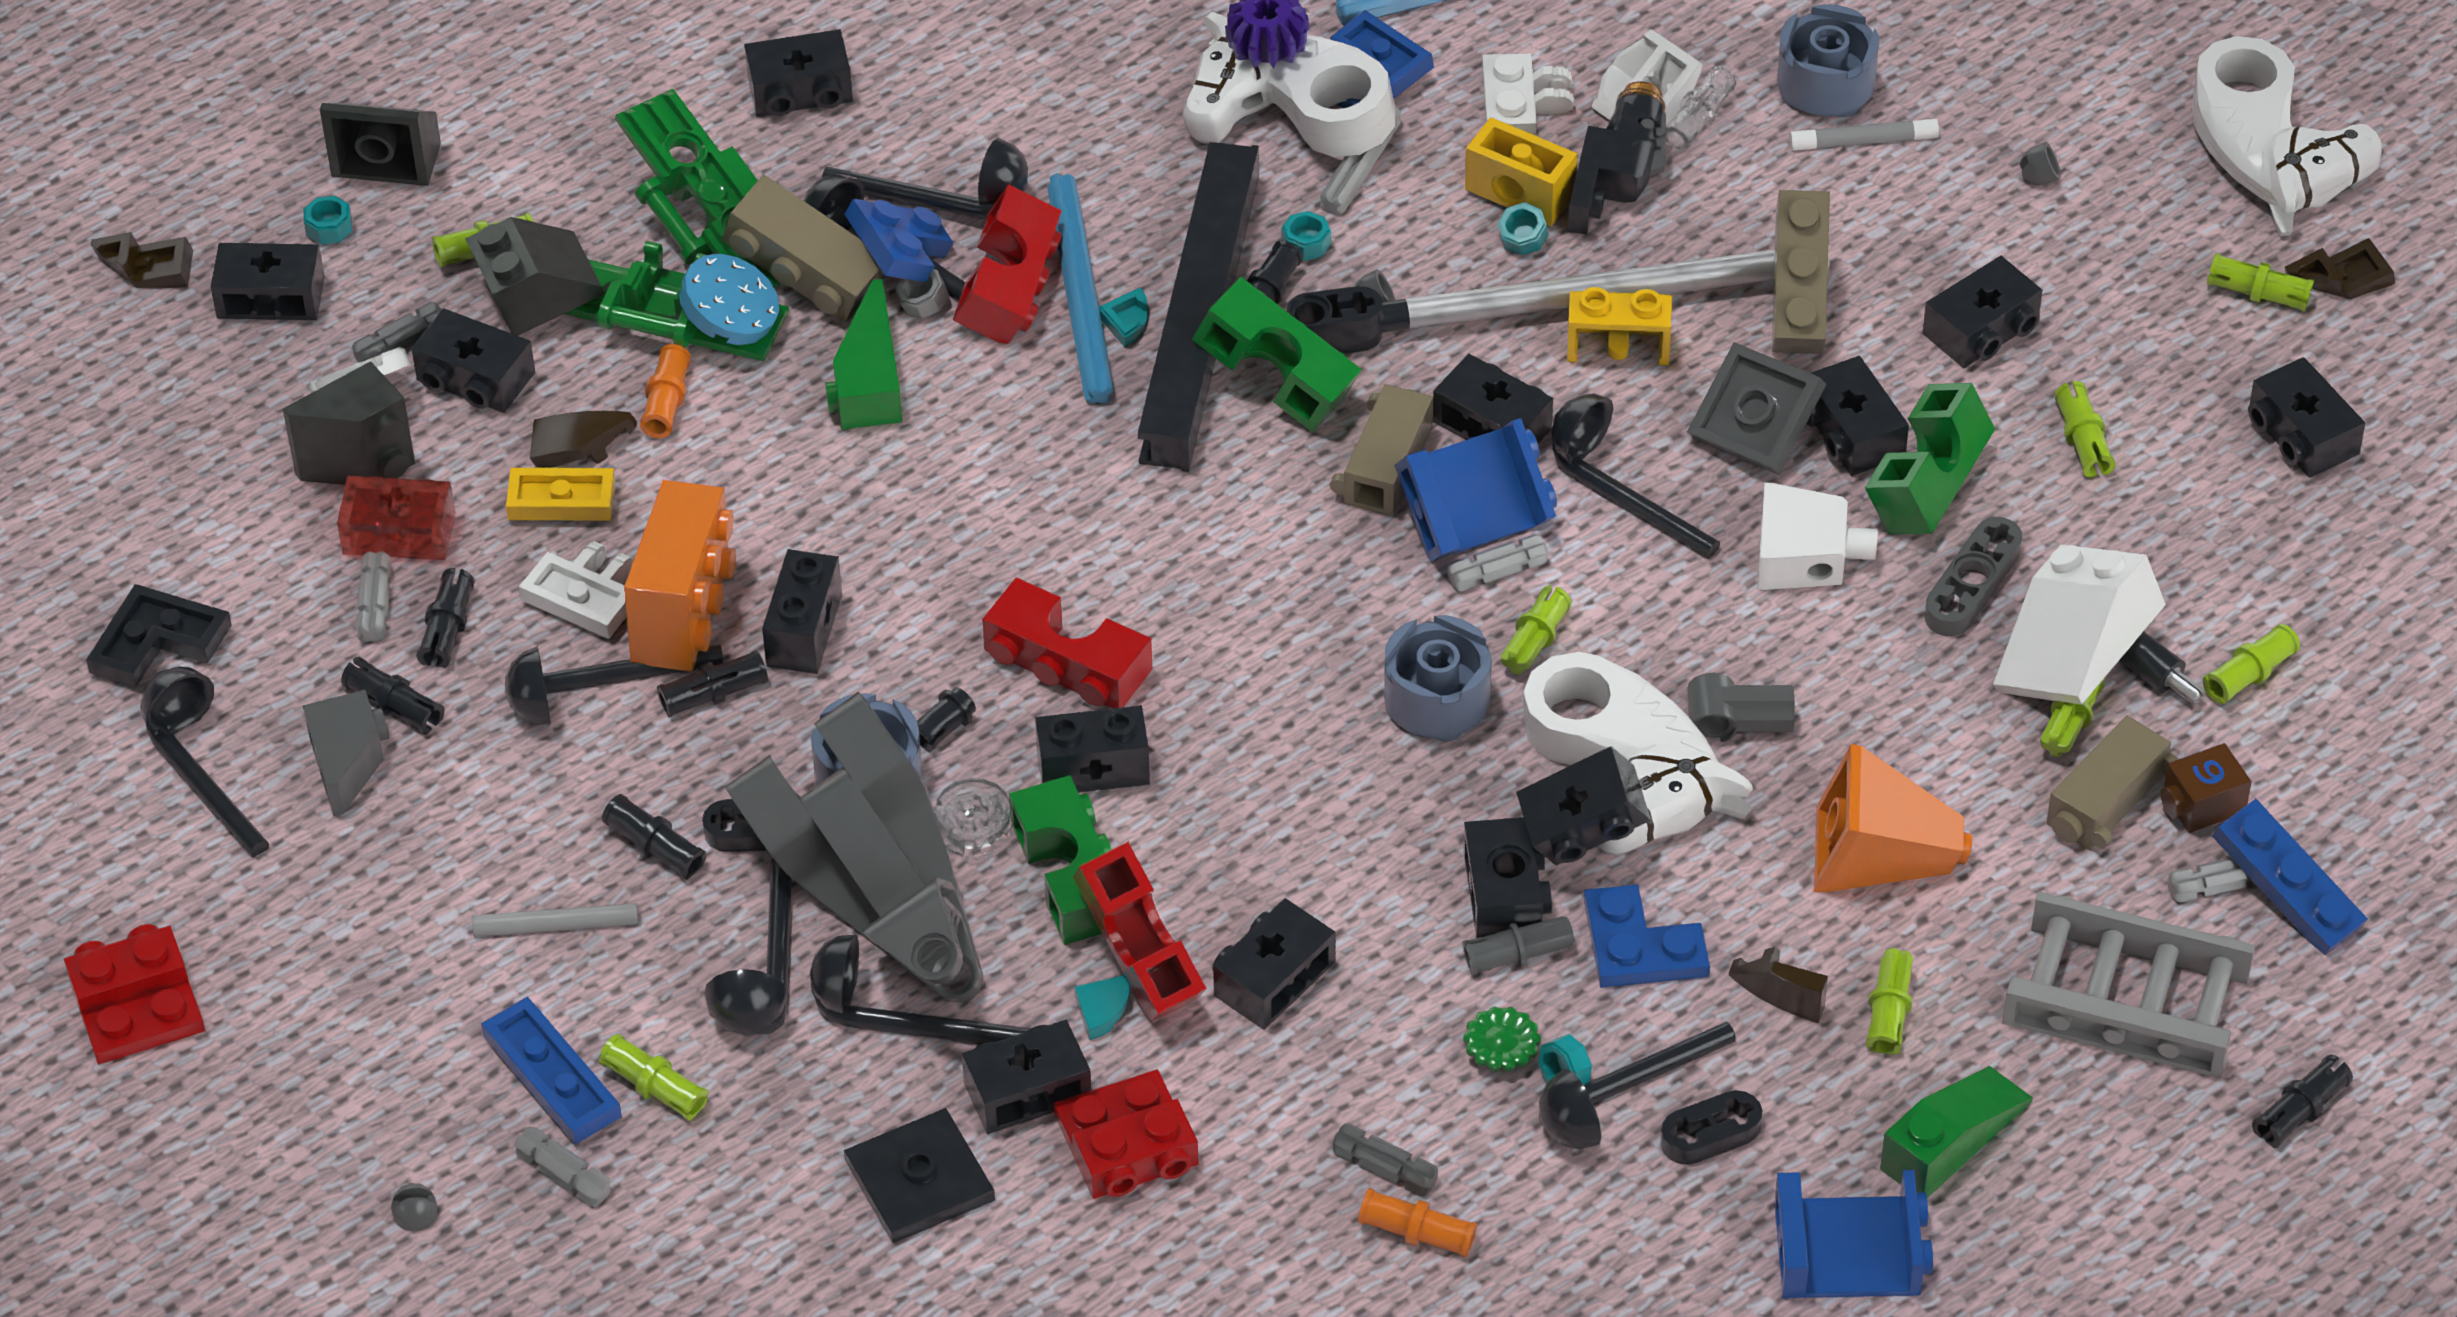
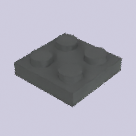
(1756, 408)

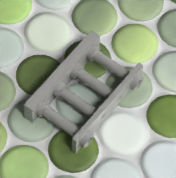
(2118, 1026)

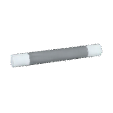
(1864, 134)

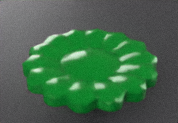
(1502, 1039)

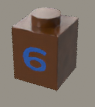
(2205, 788)

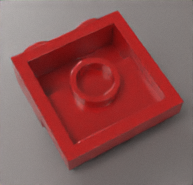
(133, 993)
(1127, 1134)

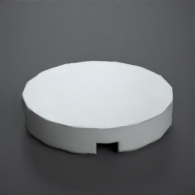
(386, 363)

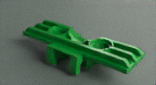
(714, 179)
(649, 302)

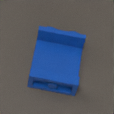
(1477, 490)
(1851, 1242)

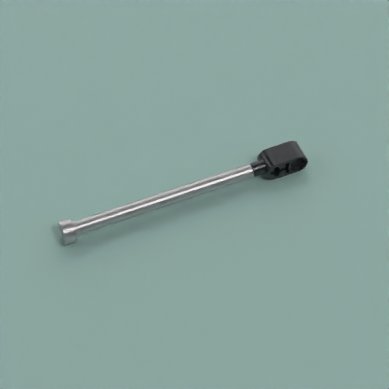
(1356, 316)

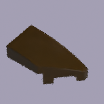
(147, 265)
(2347, 273)
(576, 435)
(1782, 985)

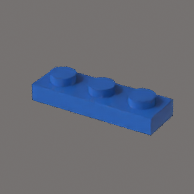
(2289, 877)
(551, 1070)

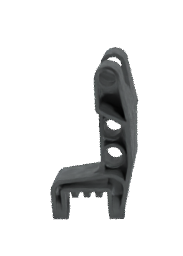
(868, 847)

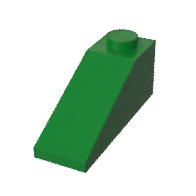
(865, 368)
(1950, 1128)

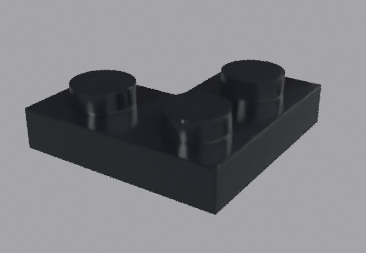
(154, 622)

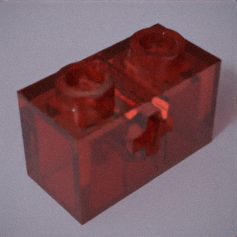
(396, 517)

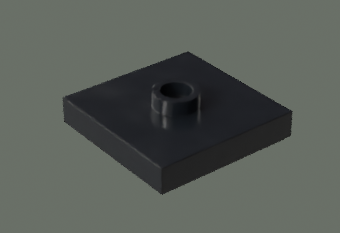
(919, 1175)

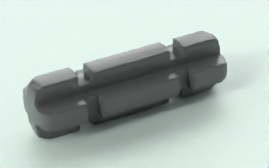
(399, 333)
(1385, 1159)

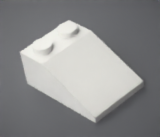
(2078, 622)

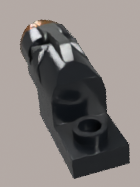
(1622, 156)

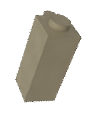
(1395, 428)
(2108, 784)

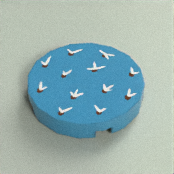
(729, 299)

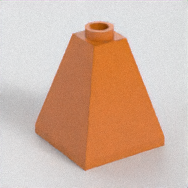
(1882, 828)

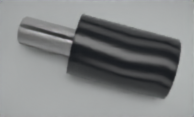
(2160, 668)

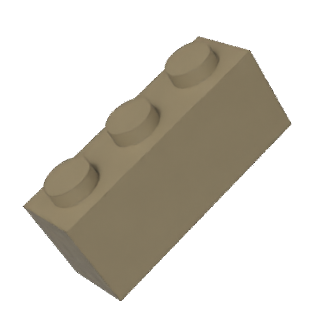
(801, 248)
(1800, 271)

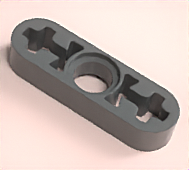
(1973, 558)

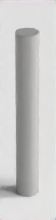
(555, 920)

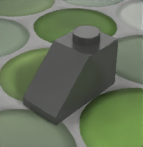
(345, 744)

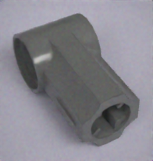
(1724, 708)

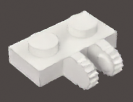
(1511, 88)
(578, 592)

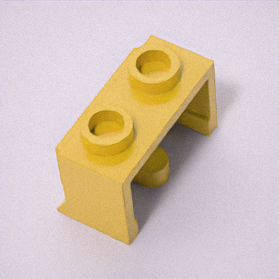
(1619, 315)

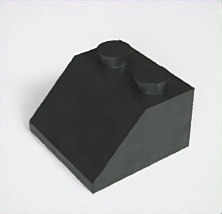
(380, 142)
(533, 271)
(350, 429)

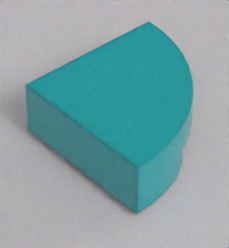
(1126, 316)
(1102, 1004)

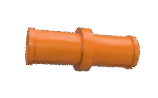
(665, 391)
(1417, 1222)

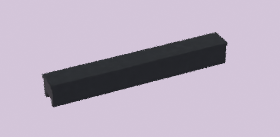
(1204, 274)

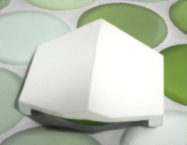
(1654, 62)

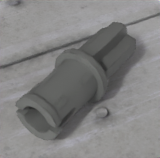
(1517, 944)

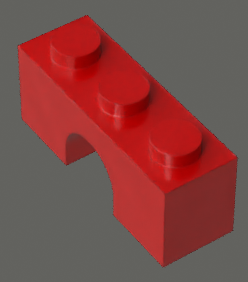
(1000, 296)
(1099, 667)
(1128, 919)

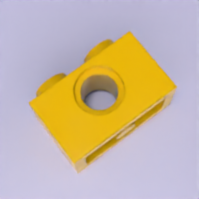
(1520, 168)

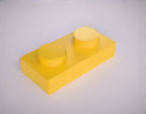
(560, 494)

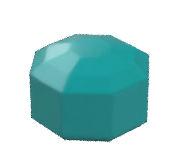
(327, 219)
(1523, 228)
(1308, 233)
(1564, 1053)

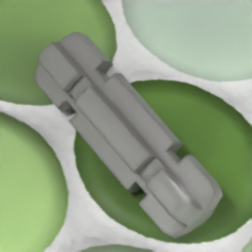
(1497, 562)
(373, 597)
(2209, 879)
(563, 1166)

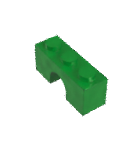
(1252, 325)
(1918, 487)
(1059, 824)

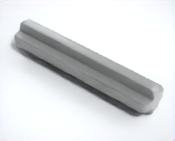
(1351, 175)

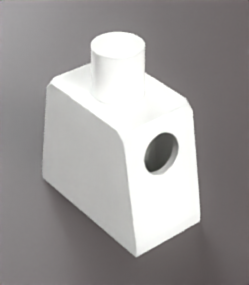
(1807, 539)

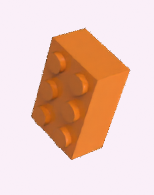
(679, 575)

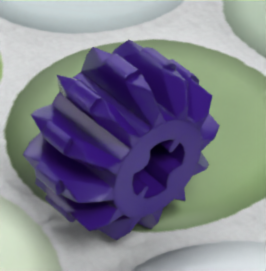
(1267, 30)

